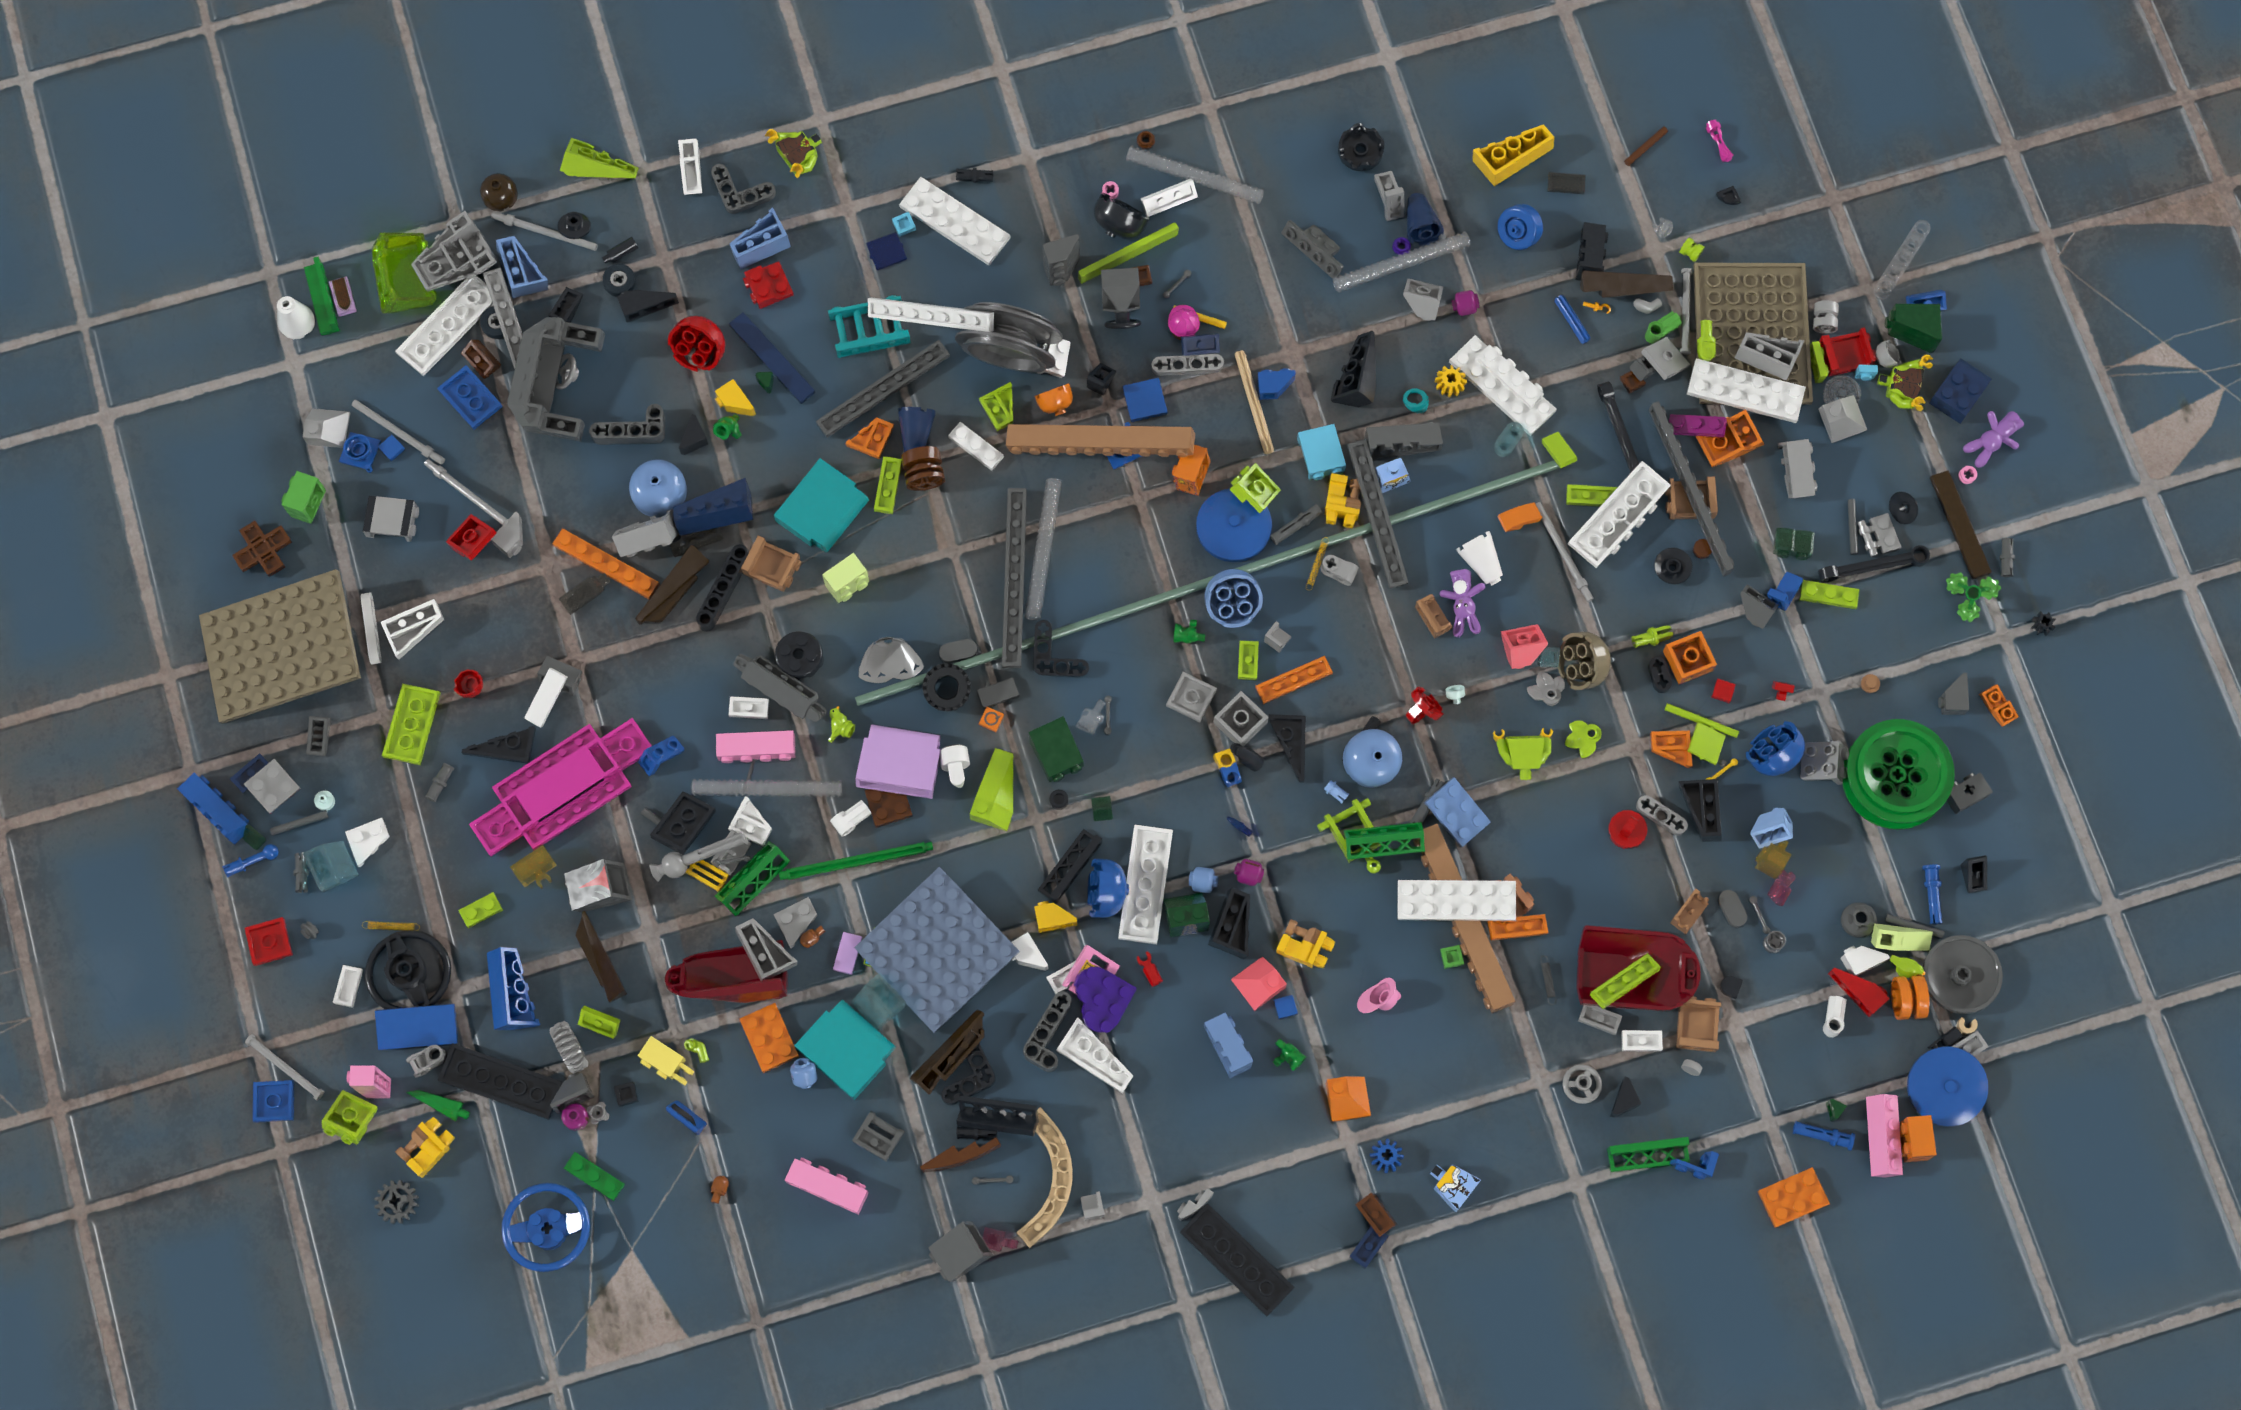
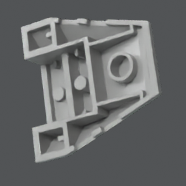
(454, 255)

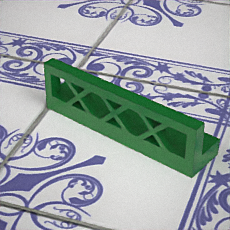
(321, 297)
(1384, 834)
(747, 874)
(1650, 1146)

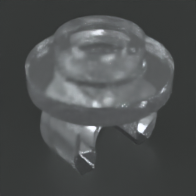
(1664, 228)

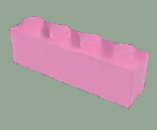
(755, 746)
(369, 1081)
(1884, 1135)
(827, 1186)

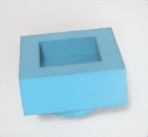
(904, 224)
(1866, 372)

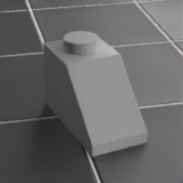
(510, 537)

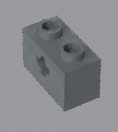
(1978, 790)

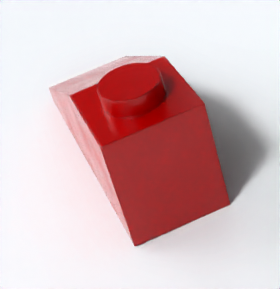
(1863, 992)

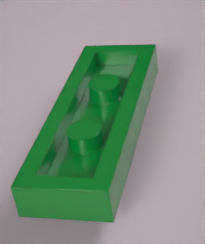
(594, 1176)

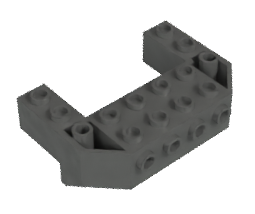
(538, 373)

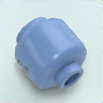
(1203, 880)
(803, 1073)

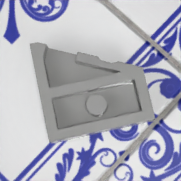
(795, 920)

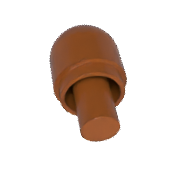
(811, 937)
(719, 1188)

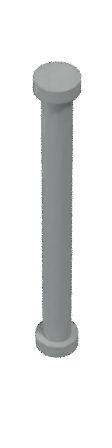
(1686, 272)
(317, 1093)

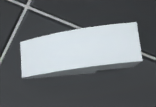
(690, 166)

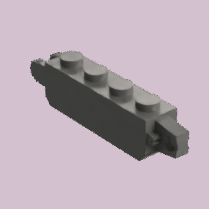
(780, 687)

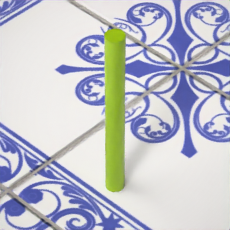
(1696, 718)

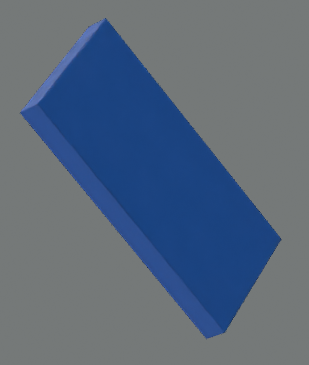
(416, 1026)

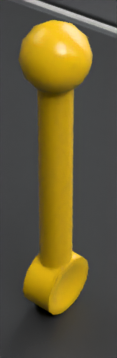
(1734, 762)

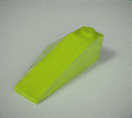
(583, 161)
(995, 795)

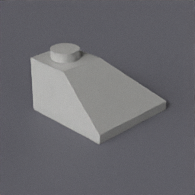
(1423, 298)
(1842, 418)
(326, 428)

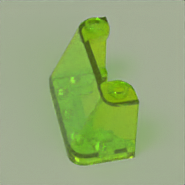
(395, 278)

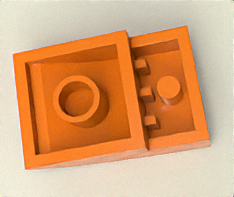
(1738, 440)

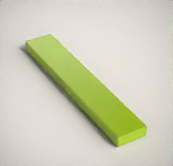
(1128, 252)

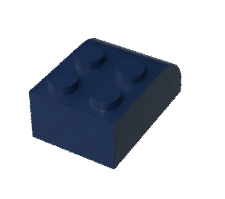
(1960, 391)

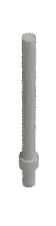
(510, 220)
(427, 451)
(442, 473)
(1580, 583)

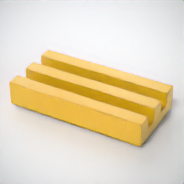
(721, 881)

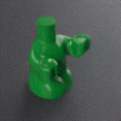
(726, 426)
(1188, 634)
(1289, 1054)

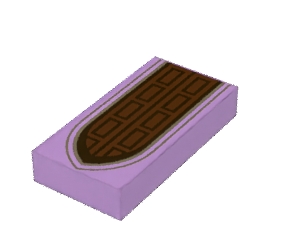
(342, 296)

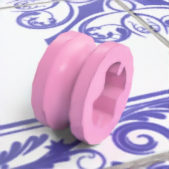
(1110, 185)
(1962, 477)

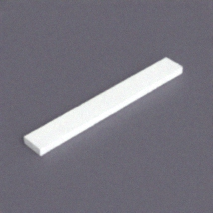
(931, 314)

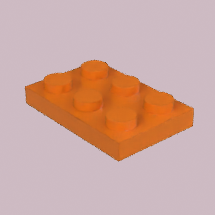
(769, 1037)
(1793, 1197)

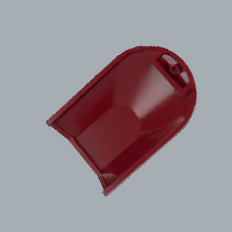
(1610, 950)
(724, 977)

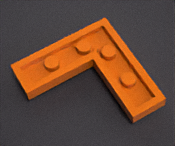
(1523, 927)

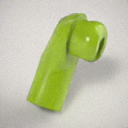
(697, 1047)

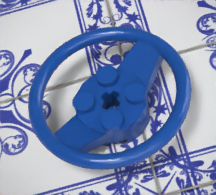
(532, 1230)

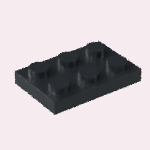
(683, 823)

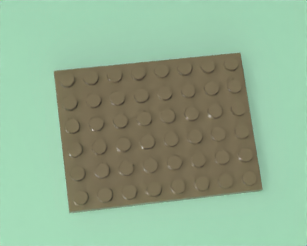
(1757, 301)
(279, 646)

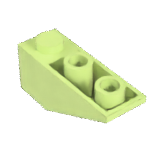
(1900, 938)

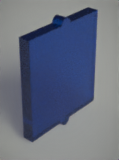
(886, 251)

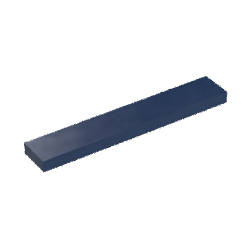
(772, 358)

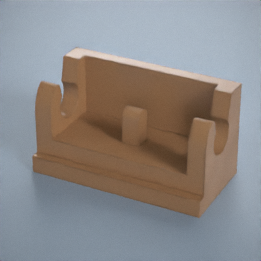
(1433, 616)
(1690, 912)

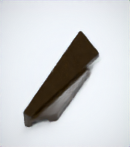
(1621, 284)
(673, 587)
(599, 959)
(950, 1053)

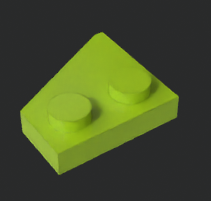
(999, 406)

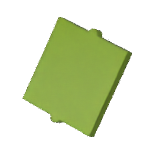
(1706, 743)

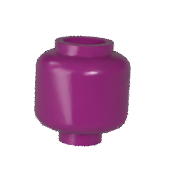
(1466, 303)
(1249, 872)
(575, 1117)

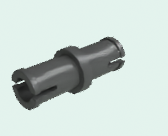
(2007, 557)
(439, 782)
(301, 873)

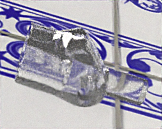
(1091, 718)

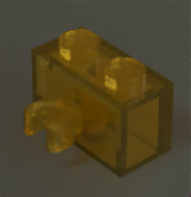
(1773, 859)
(534, 867)

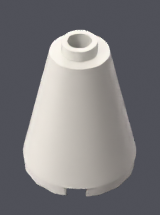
(294, 318)
(1482, 558)

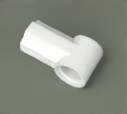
(846, 821)
(1835, 1015)

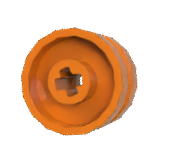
(1910, 997)

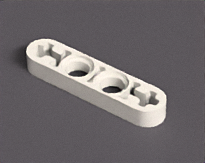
(371, 628)

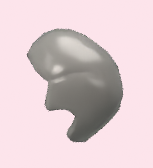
(1887, 354)

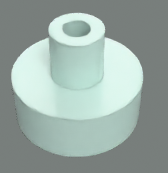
(1455, 692)
(324, 800)

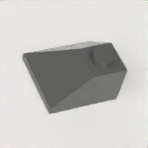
(572, 1091)

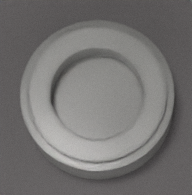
(1691, 1067)

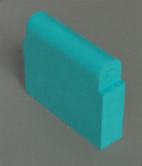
(821, 506)
(846, 1048)

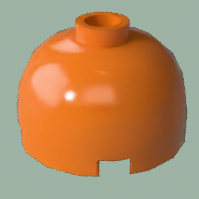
(1055, 400)

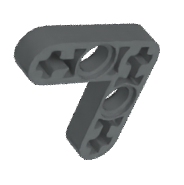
(739, 198)

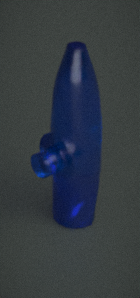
(1240, 826)

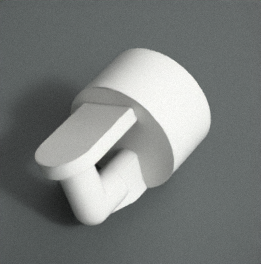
(955, 759)

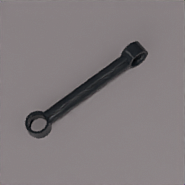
(1607, 396)
(1833, 572)

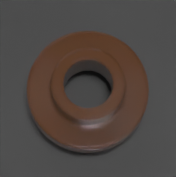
(1145, 135)

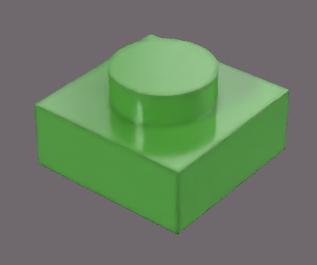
(1451, 956)

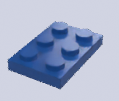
(469, 397)

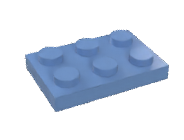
(1457, 812)

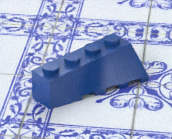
(214, 808)
(509, 991)

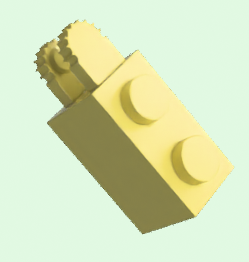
(664, 1060)

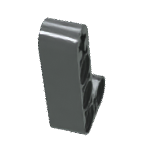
(628, 428)
(1050, 1028)

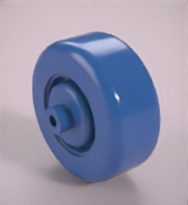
(1520, 226)

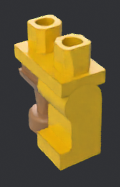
(1340, 505)
(1308, 950)
(431, 1145)

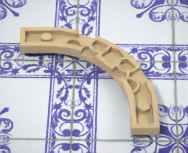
(1061, 1182)

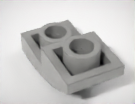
(1191, 1208)

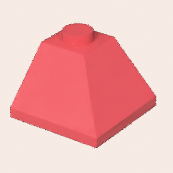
(1523, 645)
(1259, 983)

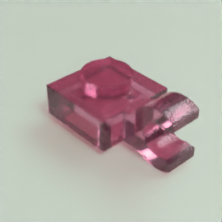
(1780, 889)
(996, 1240)

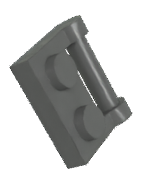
(876, 1142)

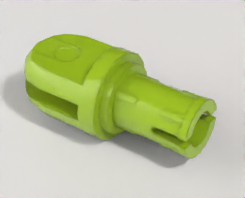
(1706, 343)
(1653, 636)

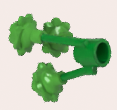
(1968, 609)

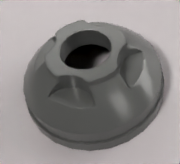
(1852, 926)

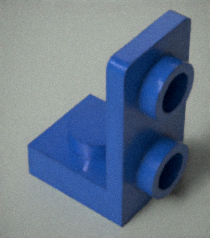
(1785, 591)
(659, 753)
(1707, 1163)

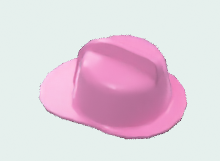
(1380, 996)

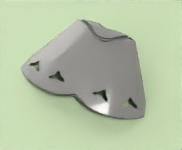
(889, 660)

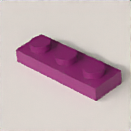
(1698, 425)

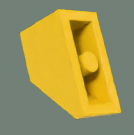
(733, 399)
(1052, 917)

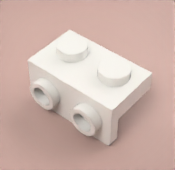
(1060, 352)

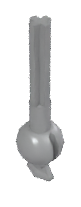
(676, 864)

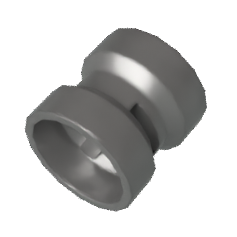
(1776, 938)

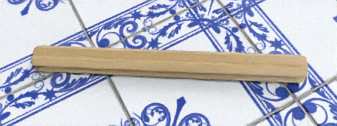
(1254, 402)

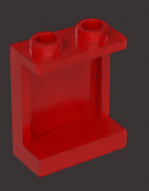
(1847, 351)

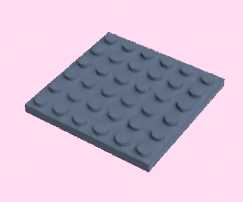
(937, 949)

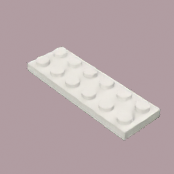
(954, 221)
(446, 325)
(1746, 390)
(1146, 884)
(1456, 900)

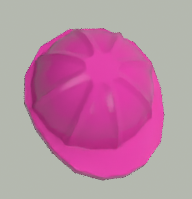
(1183, 321)

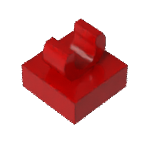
(1782, 689)

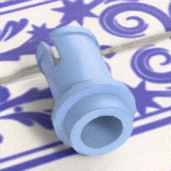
(1337, 792)

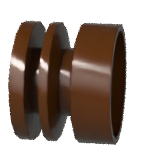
(923, 468)

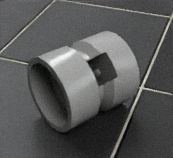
(1825, 317)

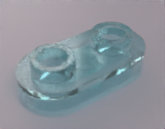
(1508, 440)

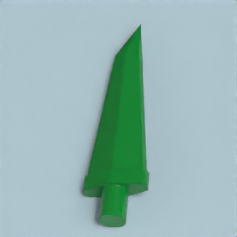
(446, 1106)

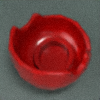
(468, 683)

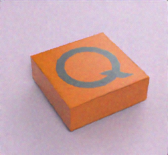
(991, 719)

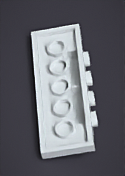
(1503, 384)
(1619, 515)

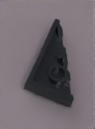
(1291, 735)
(512, 747)

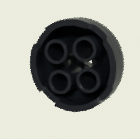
(1119, 217)

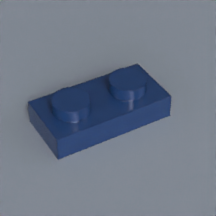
(1200, 344)
(248, 771)
(1368, 1247)

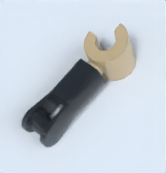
(1955, 1033)

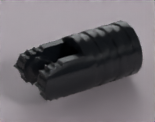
(1247, 756)

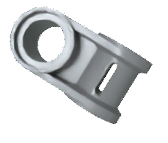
(1341, 570)
(423, 1062)

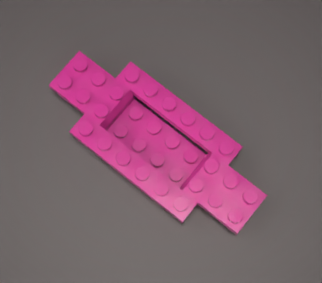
(556, 779)

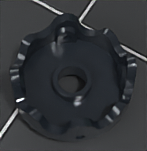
(1364, 137)
(803, 667)

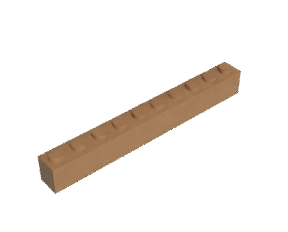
(1100, 440)
(1470, 933)

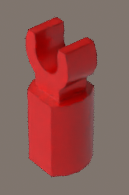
(1150, 970)

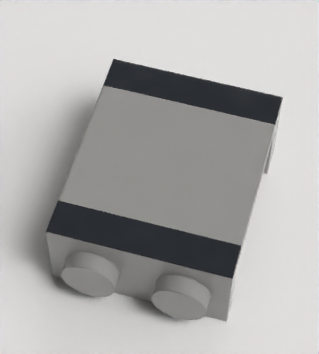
(390, 517)

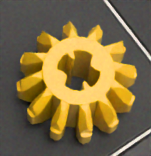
(1445, 376)

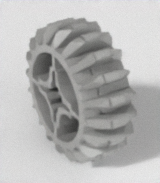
(568, 1047)

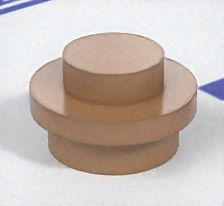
(1870, 683)

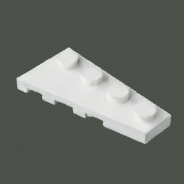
(1089, 1053)

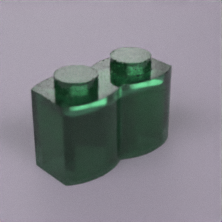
(1793, 543)

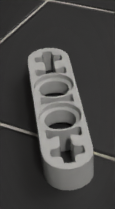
(1187, 362)

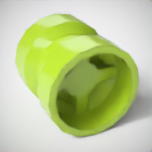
(1691, 249)

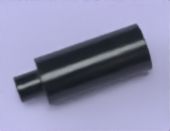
(620, 250)

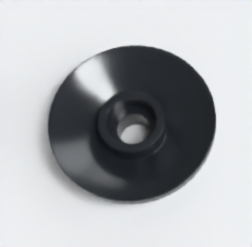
(1676, 558)

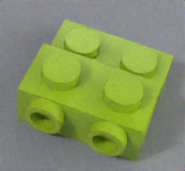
(1254, 487)
(348, 1118)

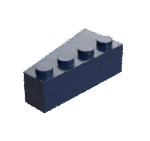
(715, 509)

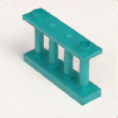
(863, 343)

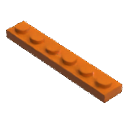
(606, 564)

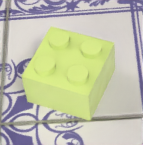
(846, 578)

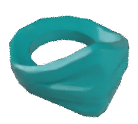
(1417, 408)

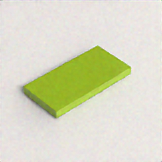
(411, 724)

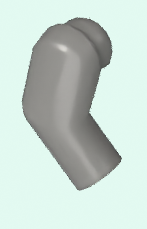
(1647, 307)

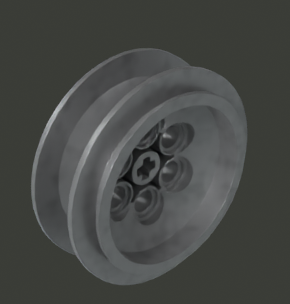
(1013, 339)

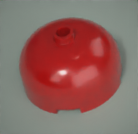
(699, 334)

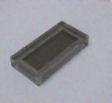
(1566, 183)

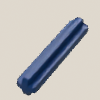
(1572, 319)

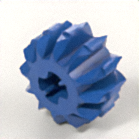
(1394, 1160)

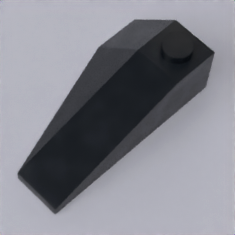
(1358, 379)

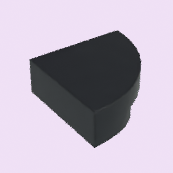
(1729, 196)

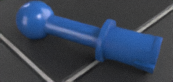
(269, 852)

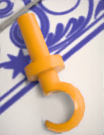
(1596, 306)

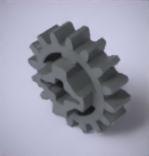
(388, 1204)

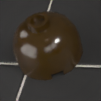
(498, 192)

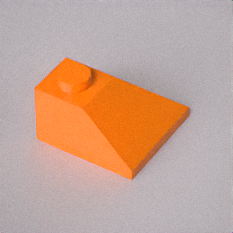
(1347, 1098)

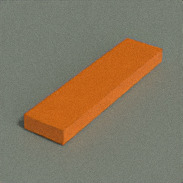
(1294, 679)

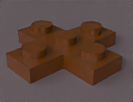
(262, 548)

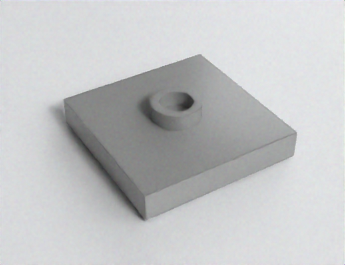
(1665, 358)
(1191, 697)

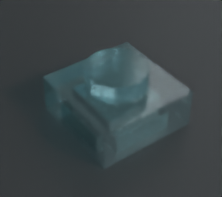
(1549, 657)

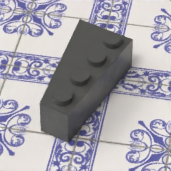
(1403, 440)

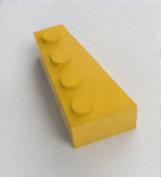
(1514, 153)

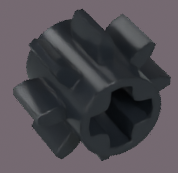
(2043, 618)

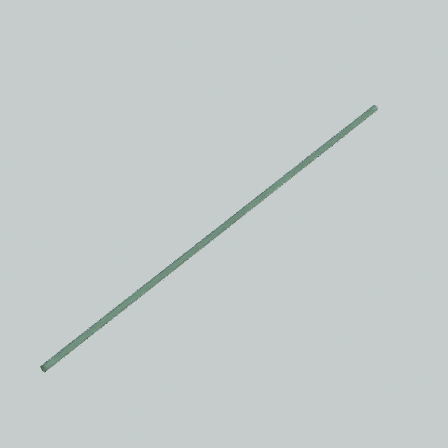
(1202, 584)

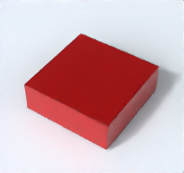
(1723, 690)

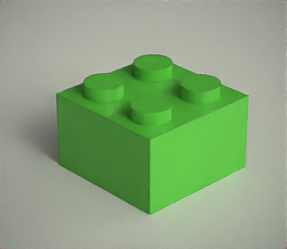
(303, 497)

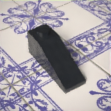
(642, 303)

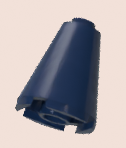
(1422, 222)
(915, 426)

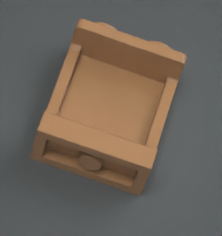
(1678, 502)
(771, 564)
(1698, 1025)

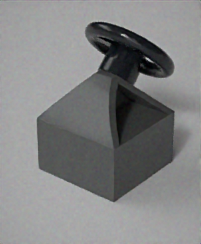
(1121, 296)

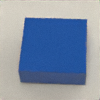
(391, 447)
(1285, 1007)

